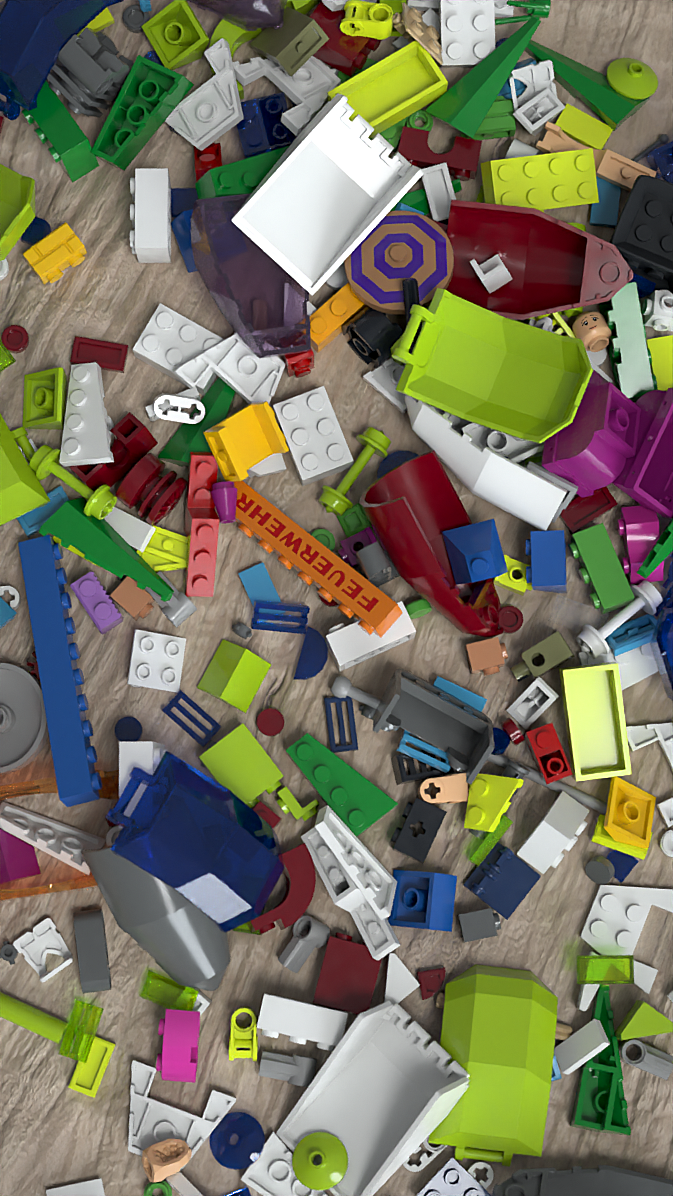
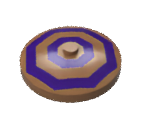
(400, 249)

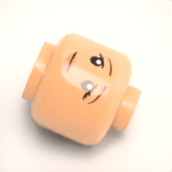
(592, 330)

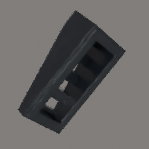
(400, 772)

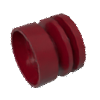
(146, 485)

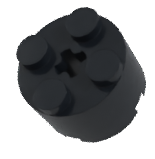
(372, 335)

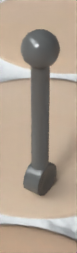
(663, 139)

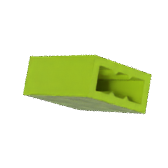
(242, 766)

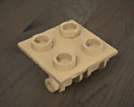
(412, 27)

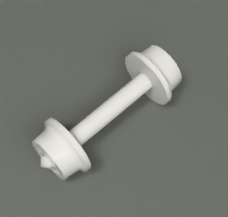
(593, 641)

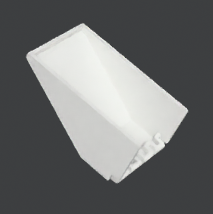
(325, 194)
(378, 1097)

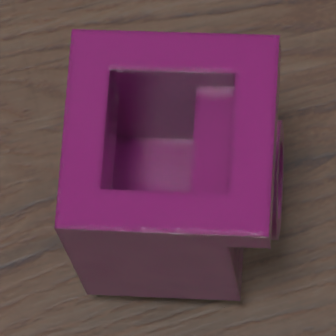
(347, 552)

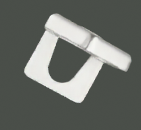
(537, 79)
(40, 942)

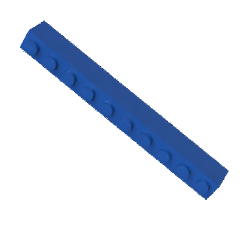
(59, 671)

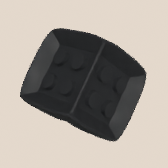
(646, 231)

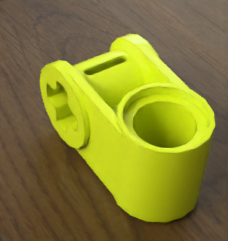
(370, 19)
(243, 1036)

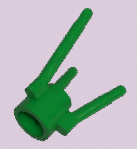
(536, 9)

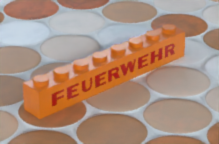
(314, 562)

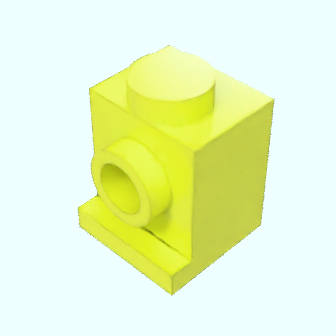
(508, 582)

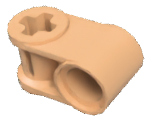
(450, 789)

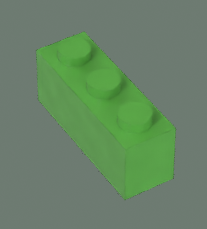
(601, 569)

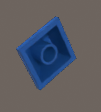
(475, 552)

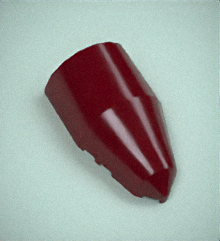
(548, 259)
(408, 514)

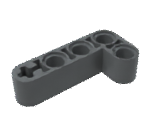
(375, 565)

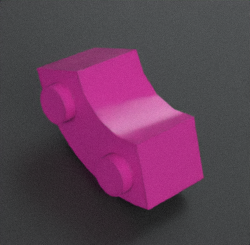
(639, 534)
(180, 1045)

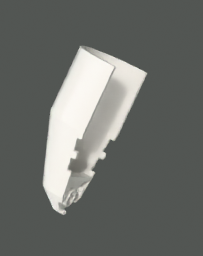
(485, 471)

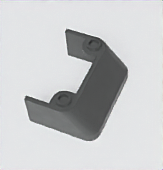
(437, 719)

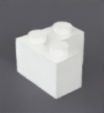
(554, 833)

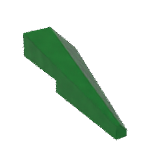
(473, 95)
(190, 437)
(600, 1091)

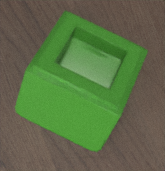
(354, 520)

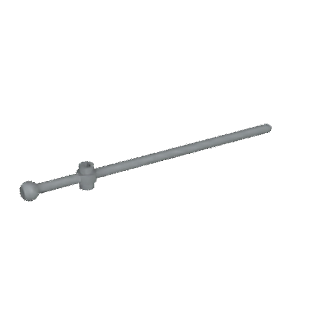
(343, 688)

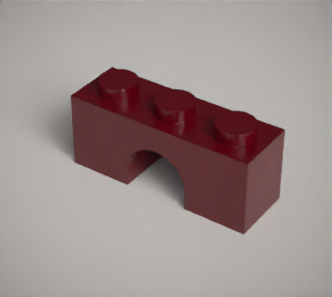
(461, 160)
(130, 445)

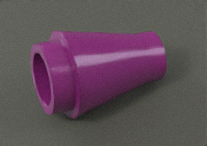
(225, 499)

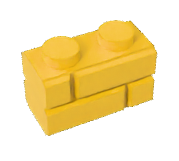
(55, 254)

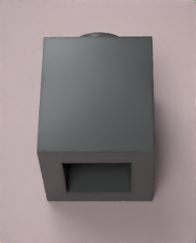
(479, 924)

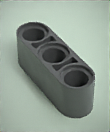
(92, 951)

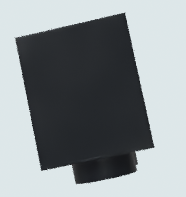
(431, 819)

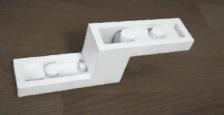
(345, 894)

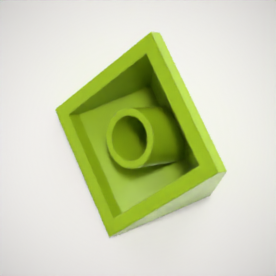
(176, 35)
(45, 399)
(234, 675)
(643, 1021)

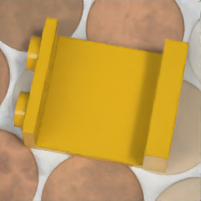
(245, 440)

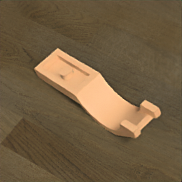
(608, 164)

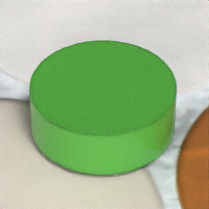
(325, 537)
(418, 608)

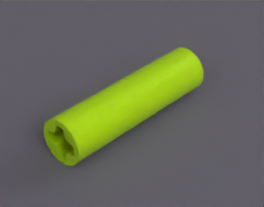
(32, 1018)

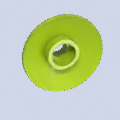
(632, 78)
(333, 1163)

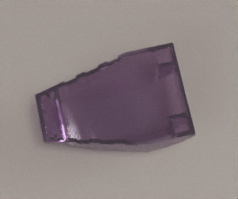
(247, 285)

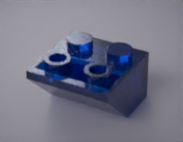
(262, 125)

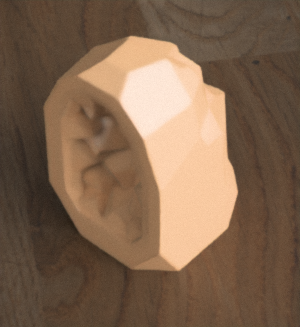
(165, 1158)

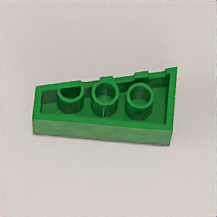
(61, 134)

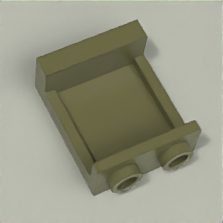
(292, 43)

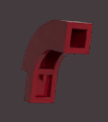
(300, 888)

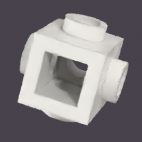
(659, 310)

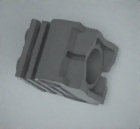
(90, 72)

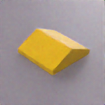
(629, 813)

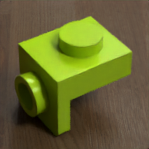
(289, 804)

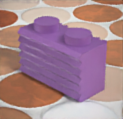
(97, 602)

